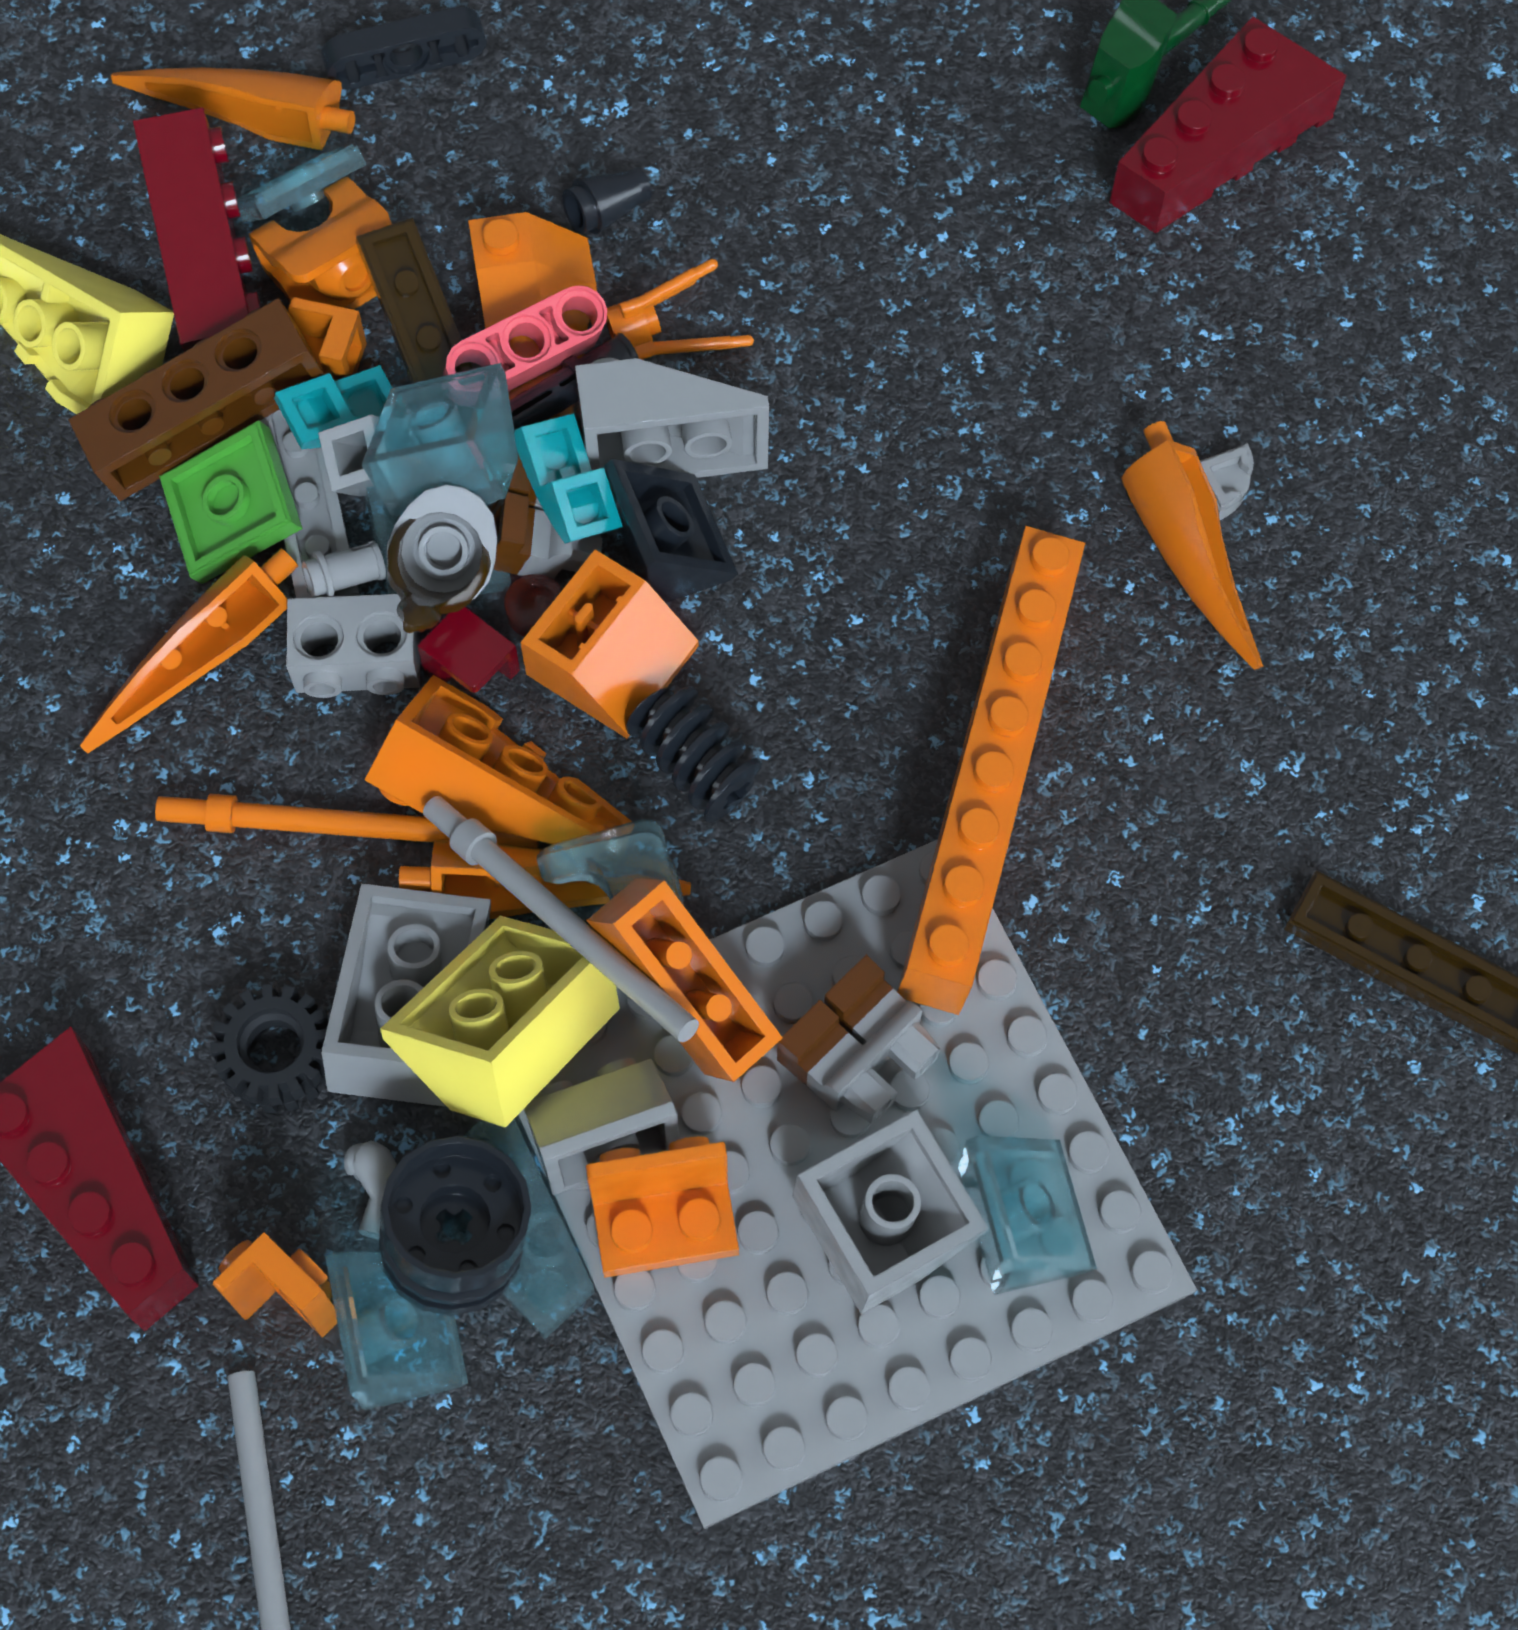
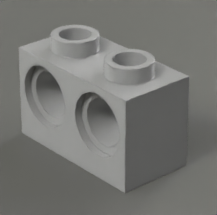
(355, 629)

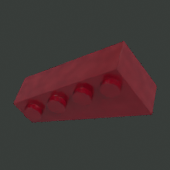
(1230, 117)
(195, 223)
(84, 1175)

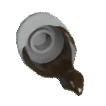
(440, 554)

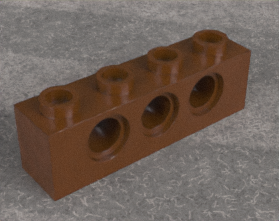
(194, 400)

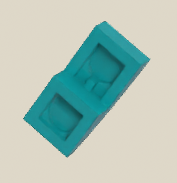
(330, 403)
(560, 473)

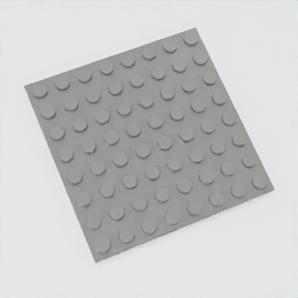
(762, 1354)

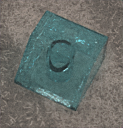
(444, 434)

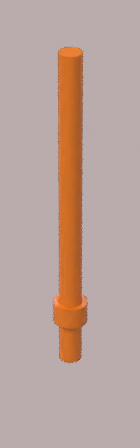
(225, 813)

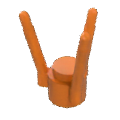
(639, 320)

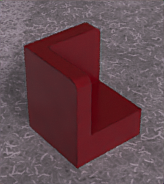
(467, 651)

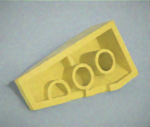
(78, 325)

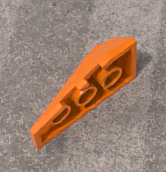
(522, 263)

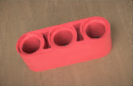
(545, 326)

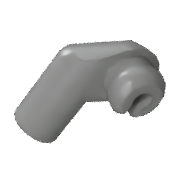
(371, 1165)

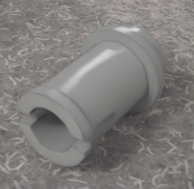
(343, 569)

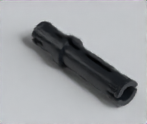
(560, 389)

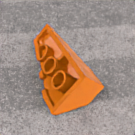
(455, 751)

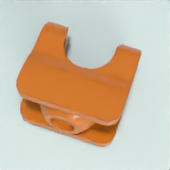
(324, 261)

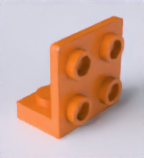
(662, 1206)

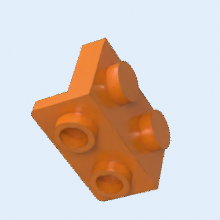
(261, 1268)

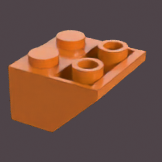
(607, 642)

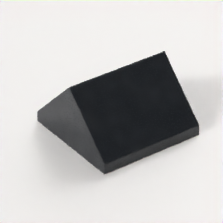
(668, 529)

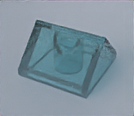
(1029, 1209)
(386, 1341)

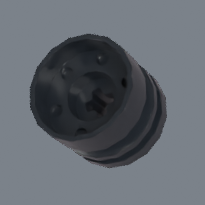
(453, 1189)

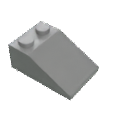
(670, 419)
(391, 954)

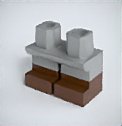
(527, 538)
(852, 1036)

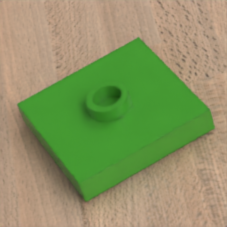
(230, 502)

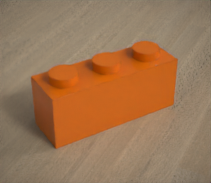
(671, 949)

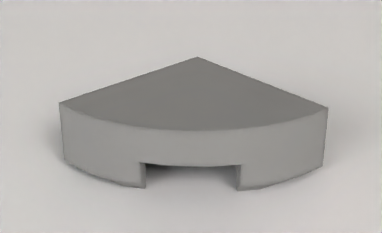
(1229, 477)

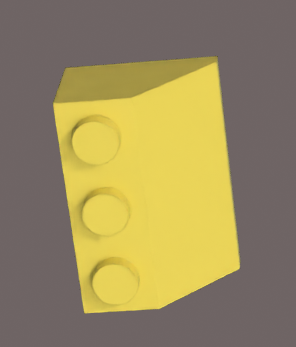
(502, 1020)

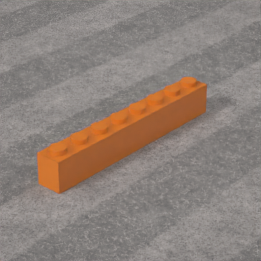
(991, 773)

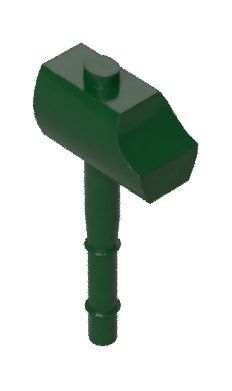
(1132, 55)

